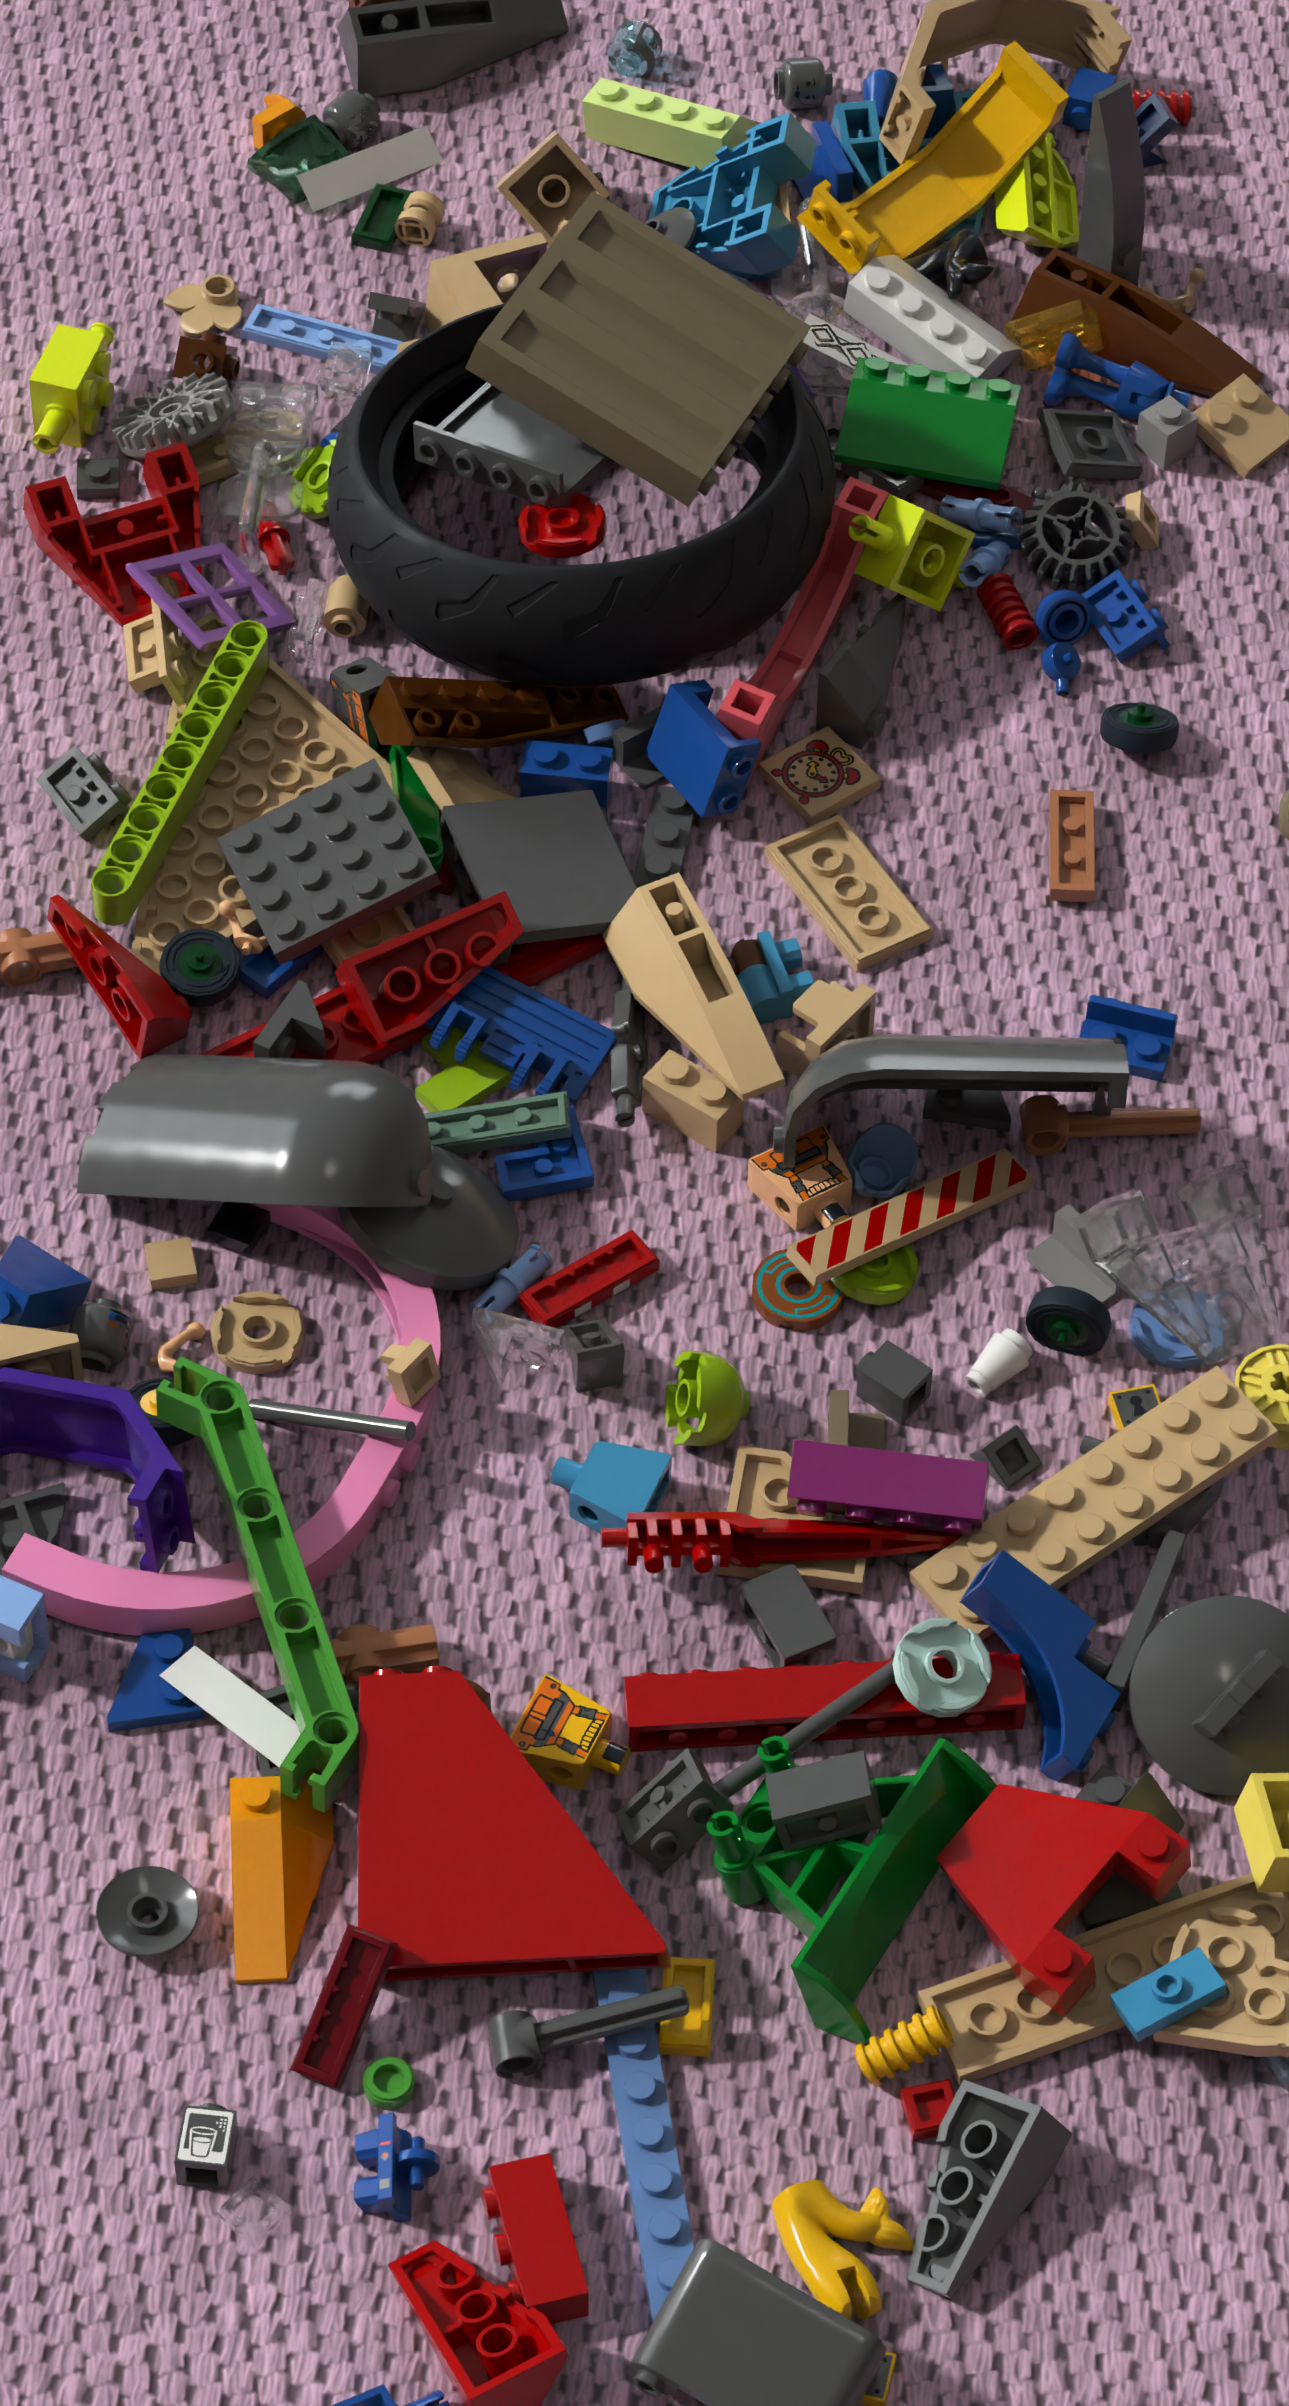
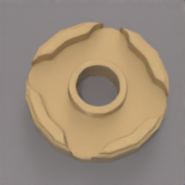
(260, 1354)

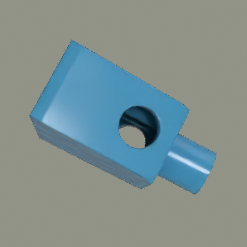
(613, 1483)

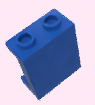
(699, 751)

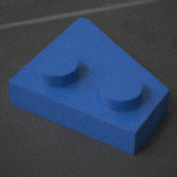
(146, 1697)

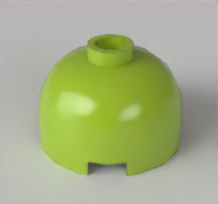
(706, 1390)

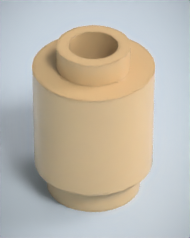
(345, 609)

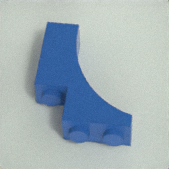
(1051, 1641)

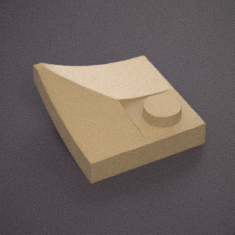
(455, 777)

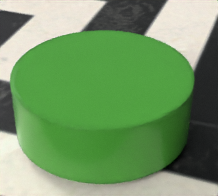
(389, 2083)

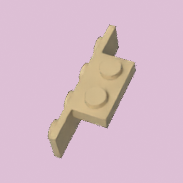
(156, 649)

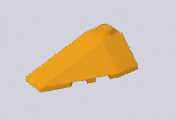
(276, 1873)

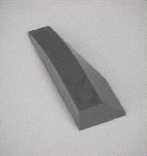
(1113, 186)

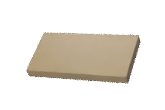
(848, 893)

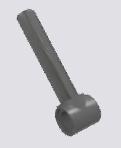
(521, 2042)

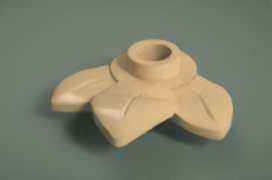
(206, 305)

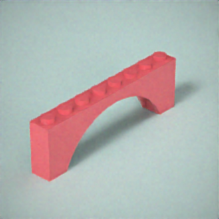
(763, 702)

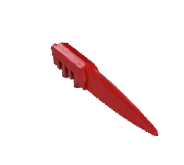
(754, 1540)

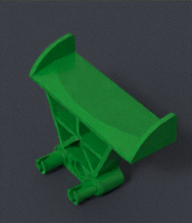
(881, 1882)

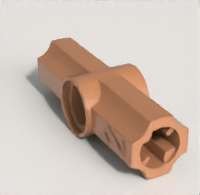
(28, 955)
(365, 1649)

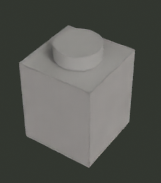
(1166, 432)

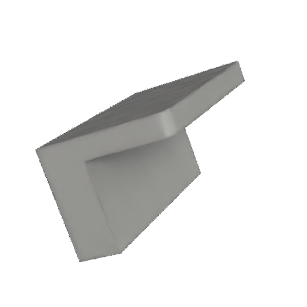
(1067, 1262)

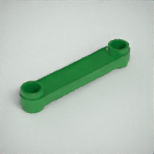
(416, 804)

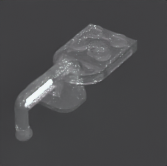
(821, 292)
(264, 443)

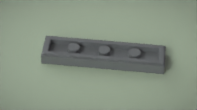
(1146, 1612)

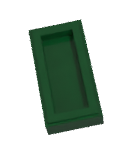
(377, 223)

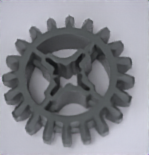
(1063, 518)

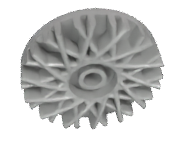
(175, 416)

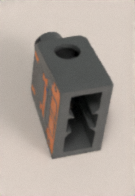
(354, 692)

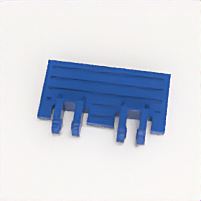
(524, 1028)

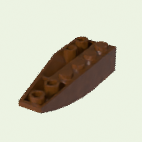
(486, 712)

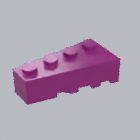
(888, 1487)

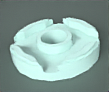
(923, 1685)

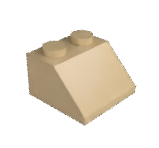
(550, 186)

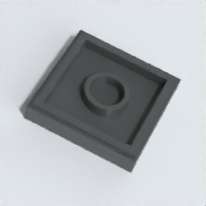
(1090, 444)

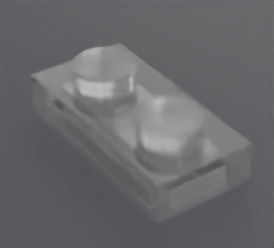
(310, 612)

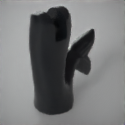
(956, 262)

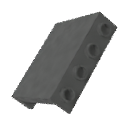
(510, 449)
(548, 857)

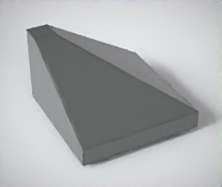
(1008, 1457)

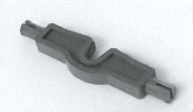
(629, 1058)

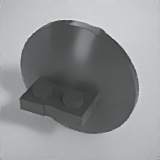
(1215, 1693)

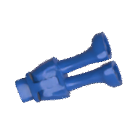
(1138, 389)

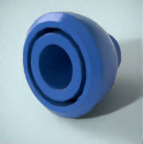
(1063, 617)

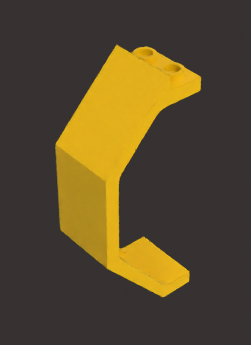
(948, 175)

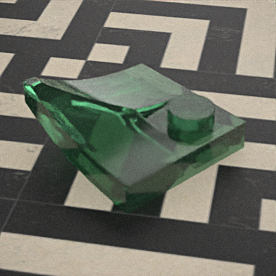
(296, 152)

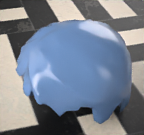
(882, 1161)

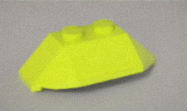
(1039, 200)

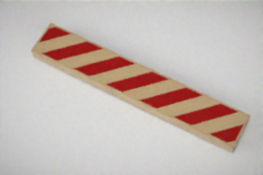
(909, 1217)

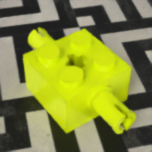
(71, 386)
(912, 551)

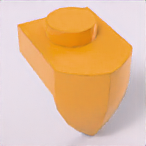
(275, 119)

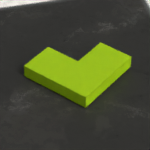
(459, 1082)

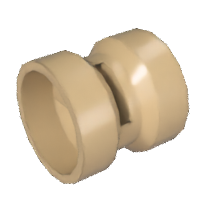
(419, 219)

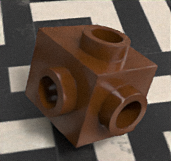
(206, 356)

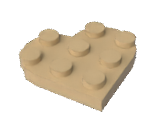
(1256, 2008)

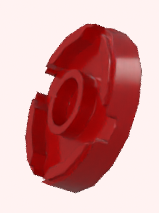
(563, 529)

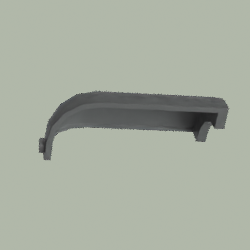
(958, 1064)
(260, 1134)

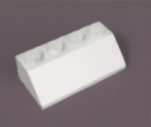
(925, 322)

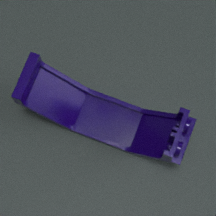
(104, 1431)

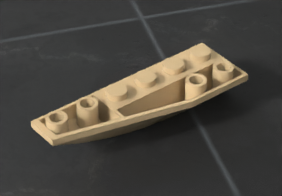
(690, 986)

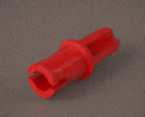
(275, 542)

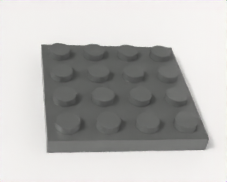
(328, 861)

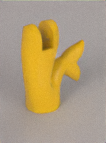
(834, 2275)

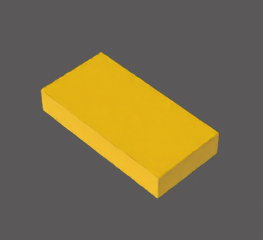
(692, 2032)

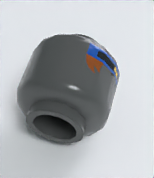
(102, 1333)

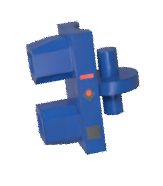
(401, 2168)

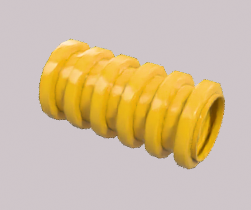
(904, 2045)

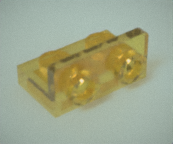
(1043, 331)

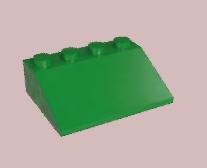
(928, 423)

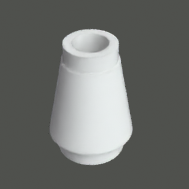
(999, 1361)

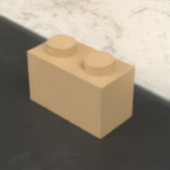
(691, 1101)

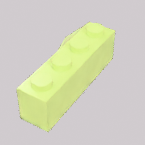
(660, 124)

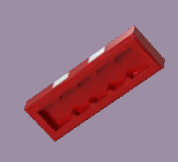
(589, 1281)

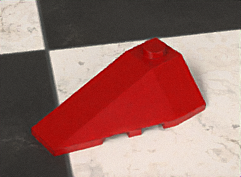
(417, 973)
(130, 990)
(479, 2332)

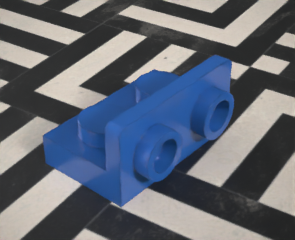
(1122, 616)
(1143, 1031)

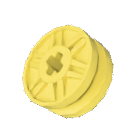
(1265, 1382)

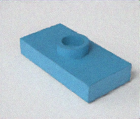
(1168, 1994)

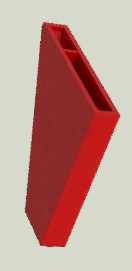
(472, 1849)

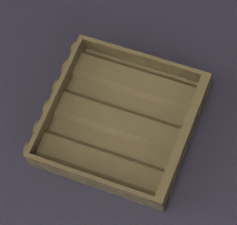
(640, 349)

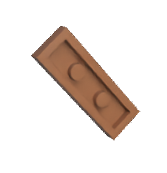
(1071, 846)

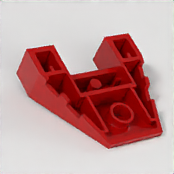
(100, 546)
(1037, 1861)

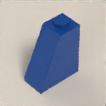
(38, 1287)

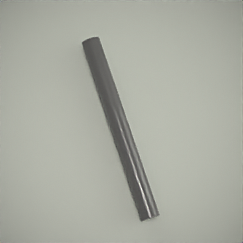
(332, 1419)

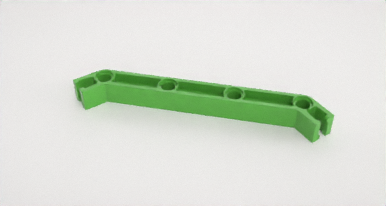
(274, 1574)

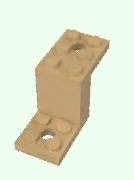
(470, 279)

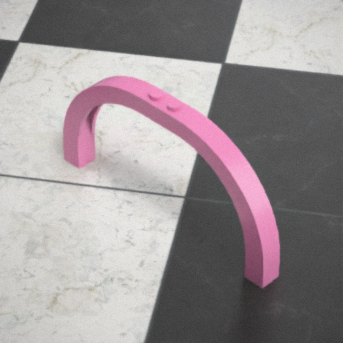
(221, 1595)

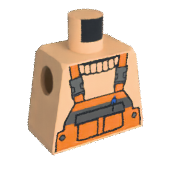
(809, 1192)

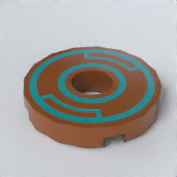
(781, 1307)

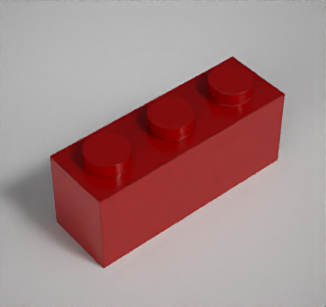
(536, 2238)

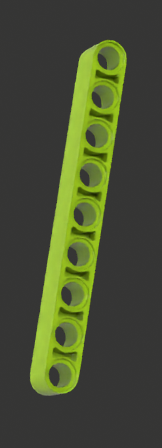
(180, 773)

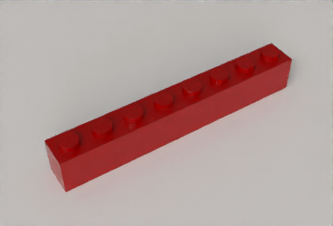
(757, 1703)

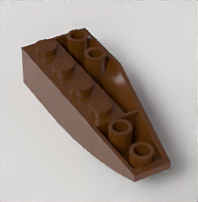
(1136, 325)

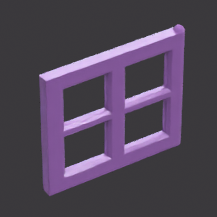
(185, 563)

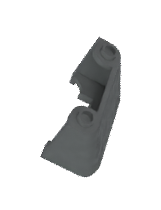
(752, 2340)

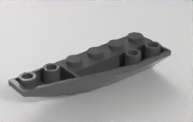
(432, 42)

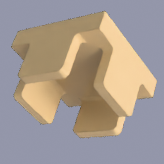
(837, 1017)

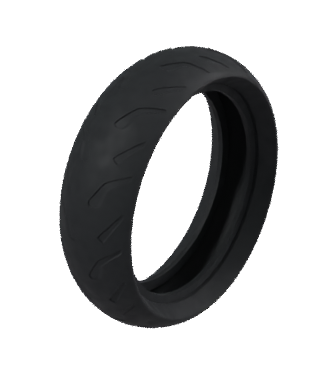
(567, 620)

